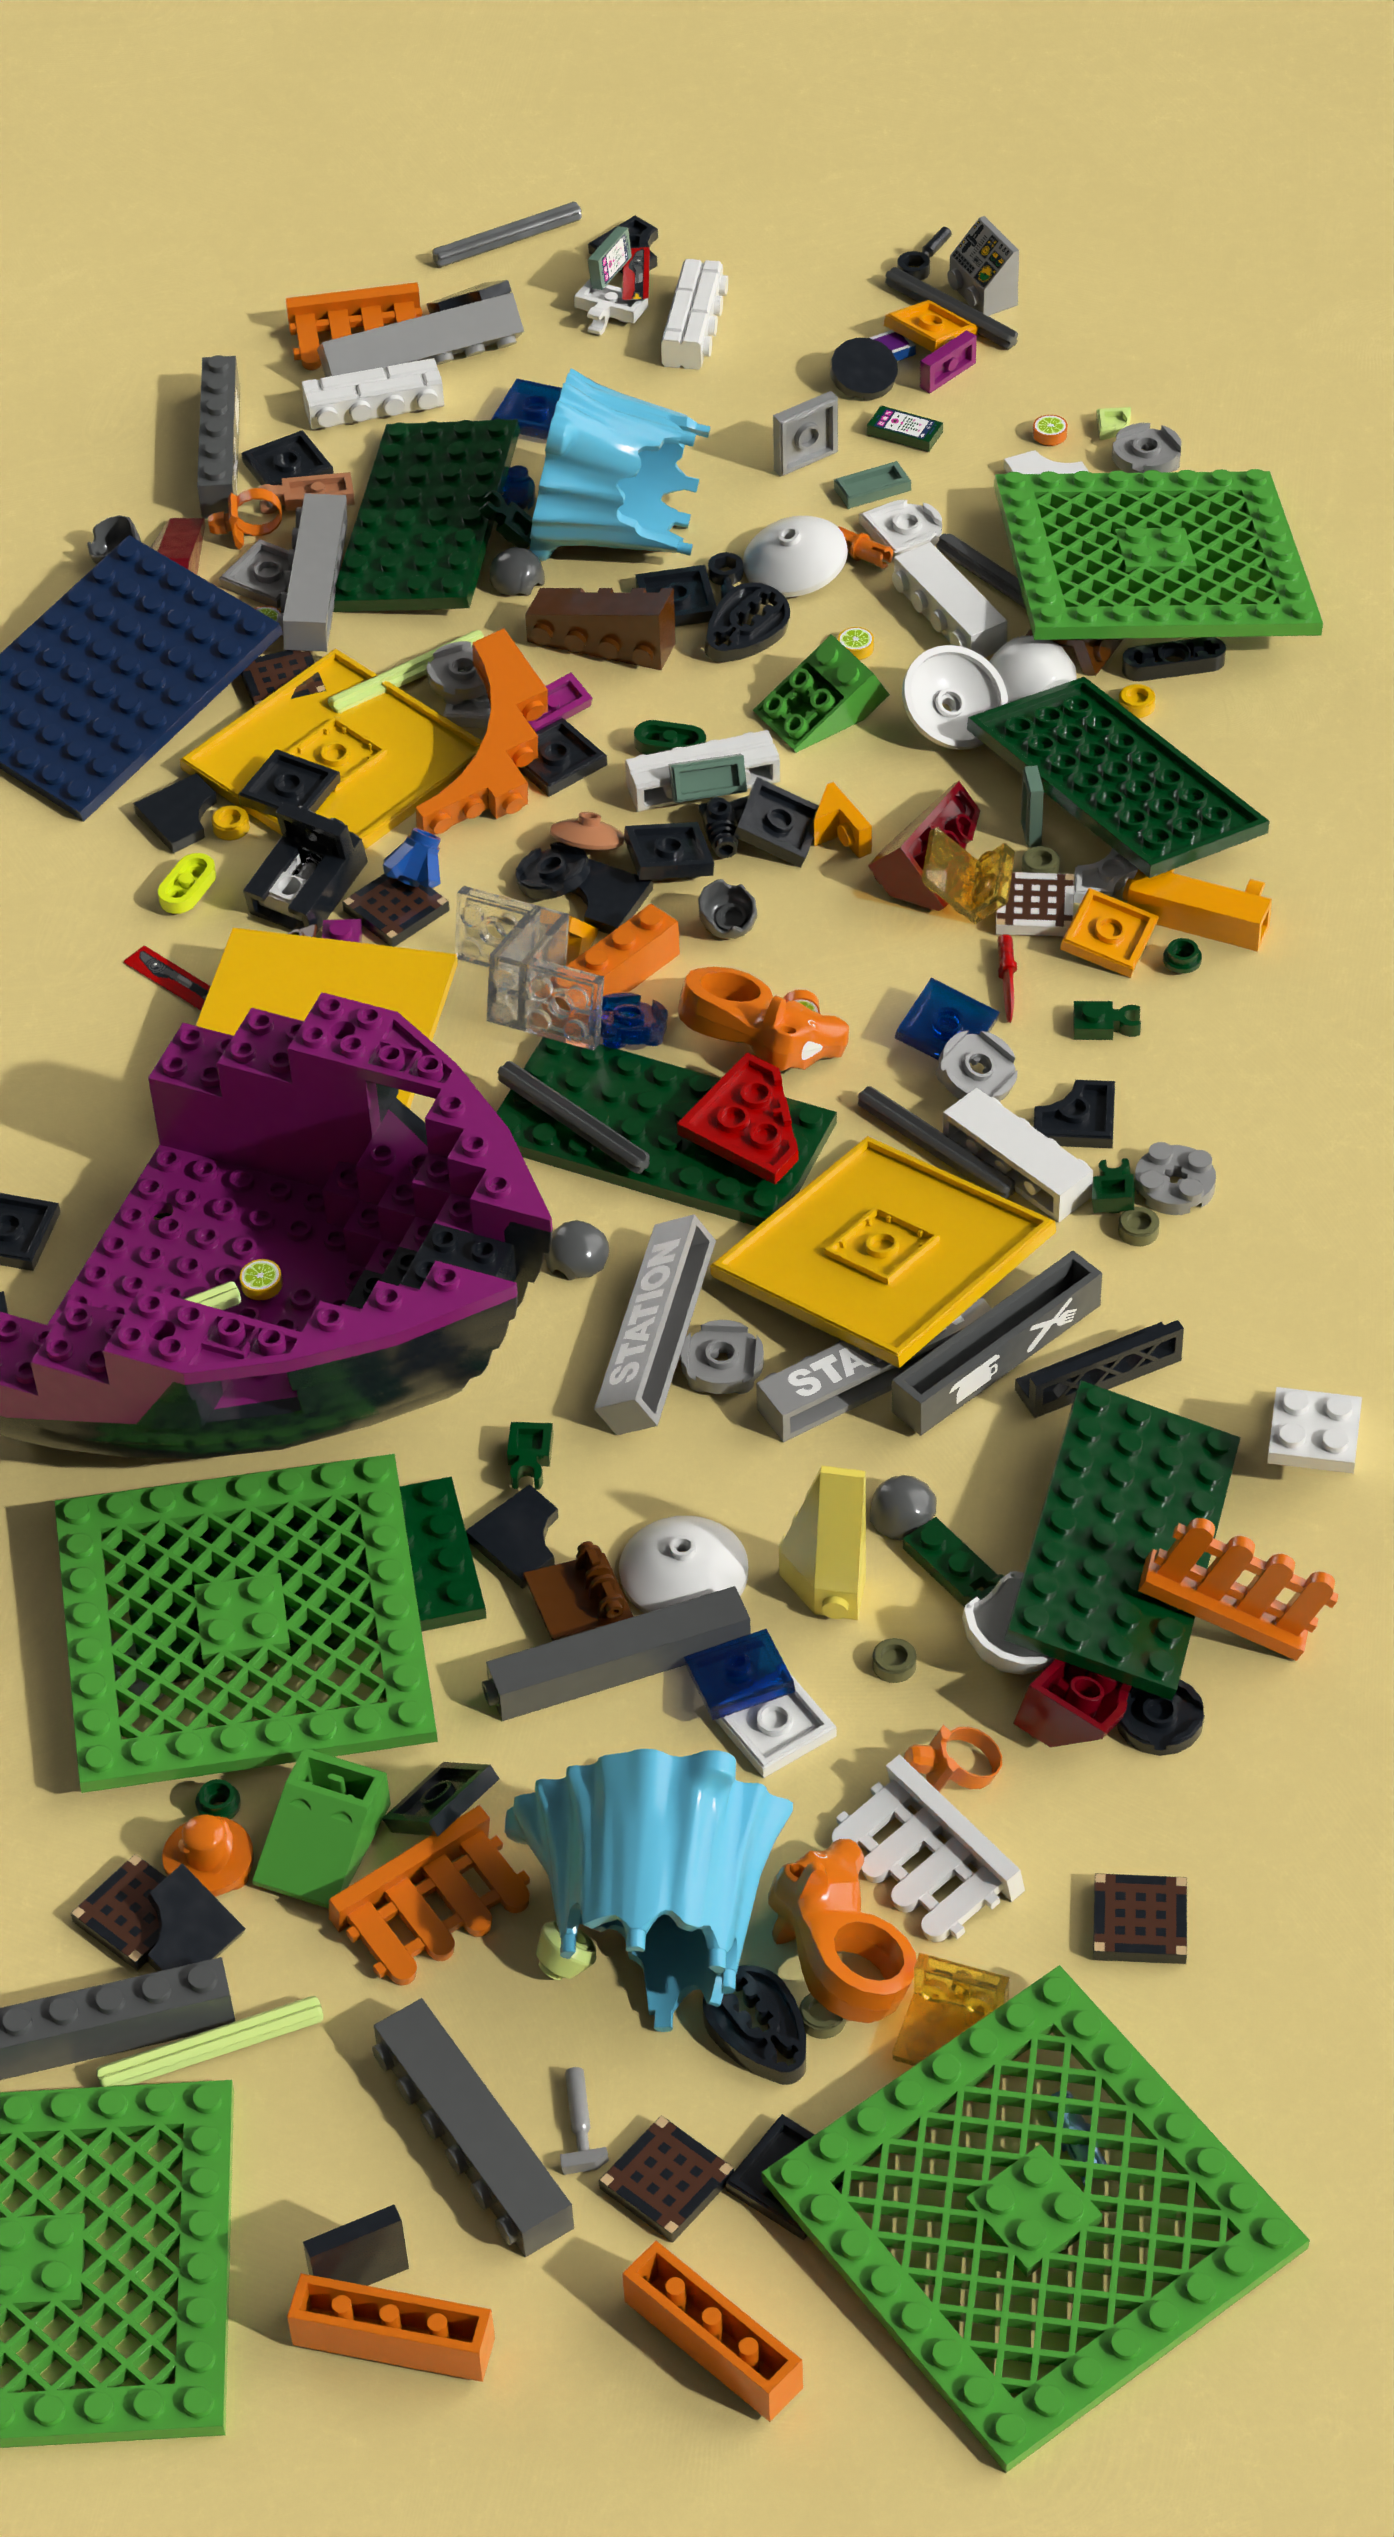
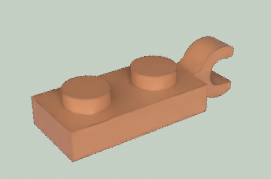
(293, 489)

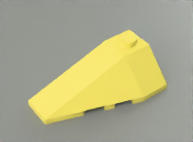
(827, 1544)

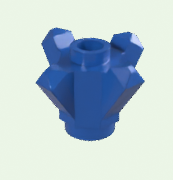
(415, 860)

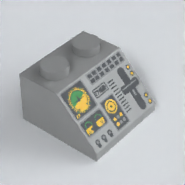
(985, 269)

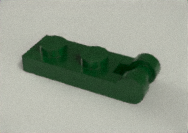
(950, 1561)

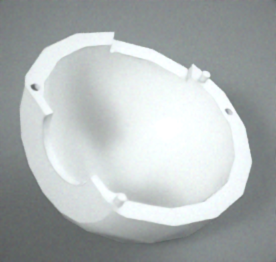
(1032, 666)
(987, 1624)

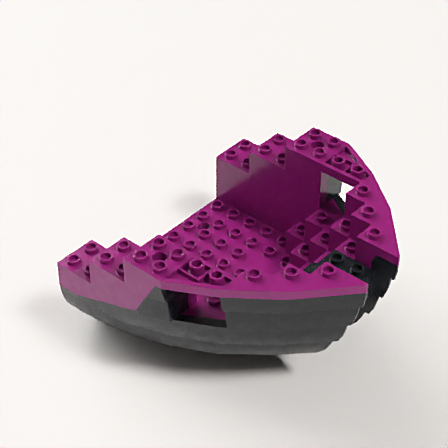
(287, 1148)

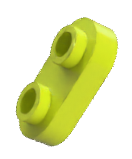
(186, 883)

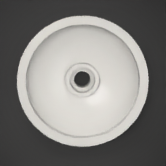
(796, 555)
(952, 678)
(660, 1575)

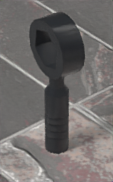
(922, 258)
(727, 578)

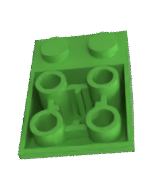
(822, 696)
(322, 1827)

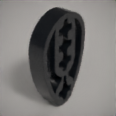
(746, 639)
(754, 2047)

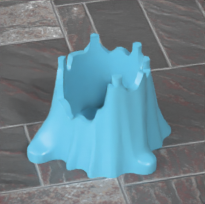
(609, 470)
(661, 1856)

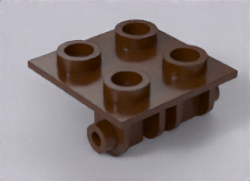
(578, 1593)

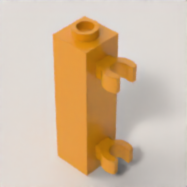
(1203, 907)

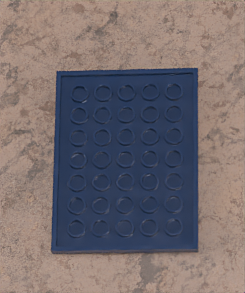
(118, 673)

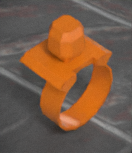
(223, 522)
(939, 1767)

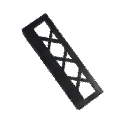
(1102, 1366)

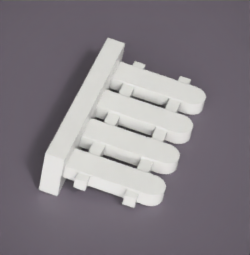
(963, 1846)

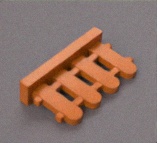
(347, 310)
(1218, 1599)
(433, 1861)

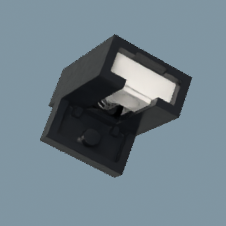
(305, 869)

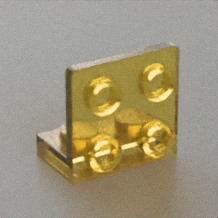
(968, 884)
(945, 2004)

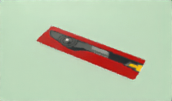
(636, 275)
(169, 976)

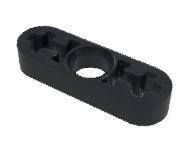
(1206, 651)

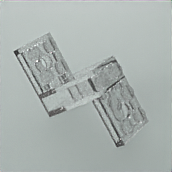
(528, 968)

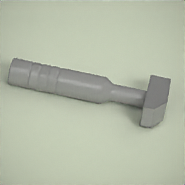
(585, 2158)

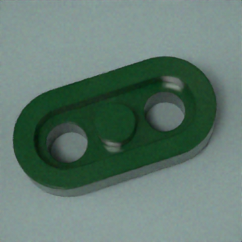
(662, 736)

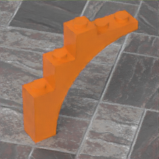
(510, 742)

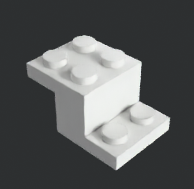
(1314, 1430)

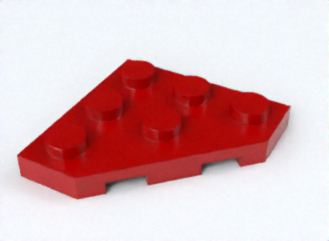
(746, 1120)

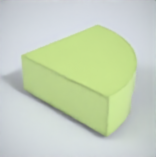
(1111, 421)

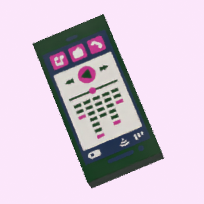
(905, 428)

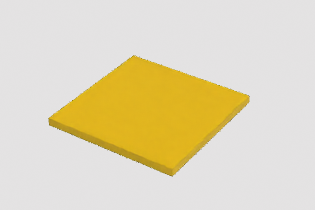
(386, 749)
(291, 971)
(883, 1250)

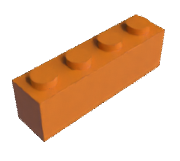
(631, 952)
(391, 2327)
(713, 2330)

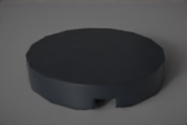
(863, 368)
(552, 871)
(1162, 1725)

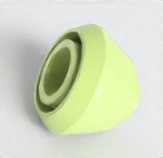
(549, 1953)

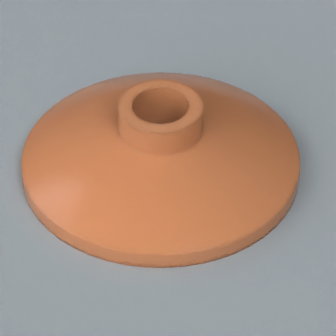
(587, 832)

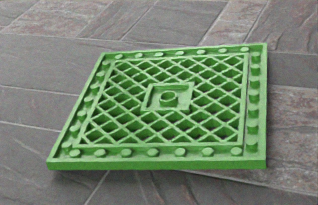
(1174, 533)
(241, 1622)
(1034, 2216)
(47, 2273)

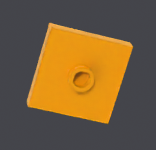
(928, 324)
(1109, 932)

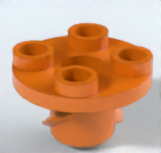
(213, 1851)

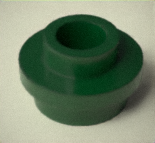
(1182, 956)
(218, 1791)

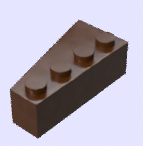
(605, 624)

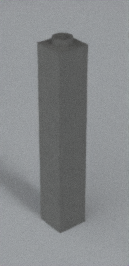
(613, 1654)

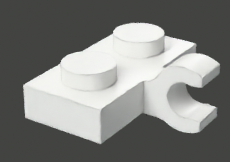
(607, 304)

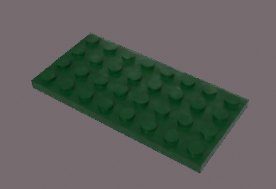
(420, 516)
(1118, 776)
(644, 1104)
(1111, 1499)
(439, 1556)

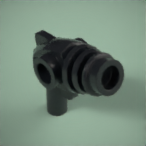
(720, 823)

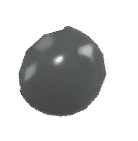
(109, 535)
(516, 571)
(727, 909)
(577, 1250)
(902, 1506)

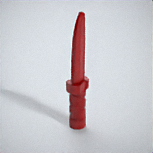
(1006, 971)

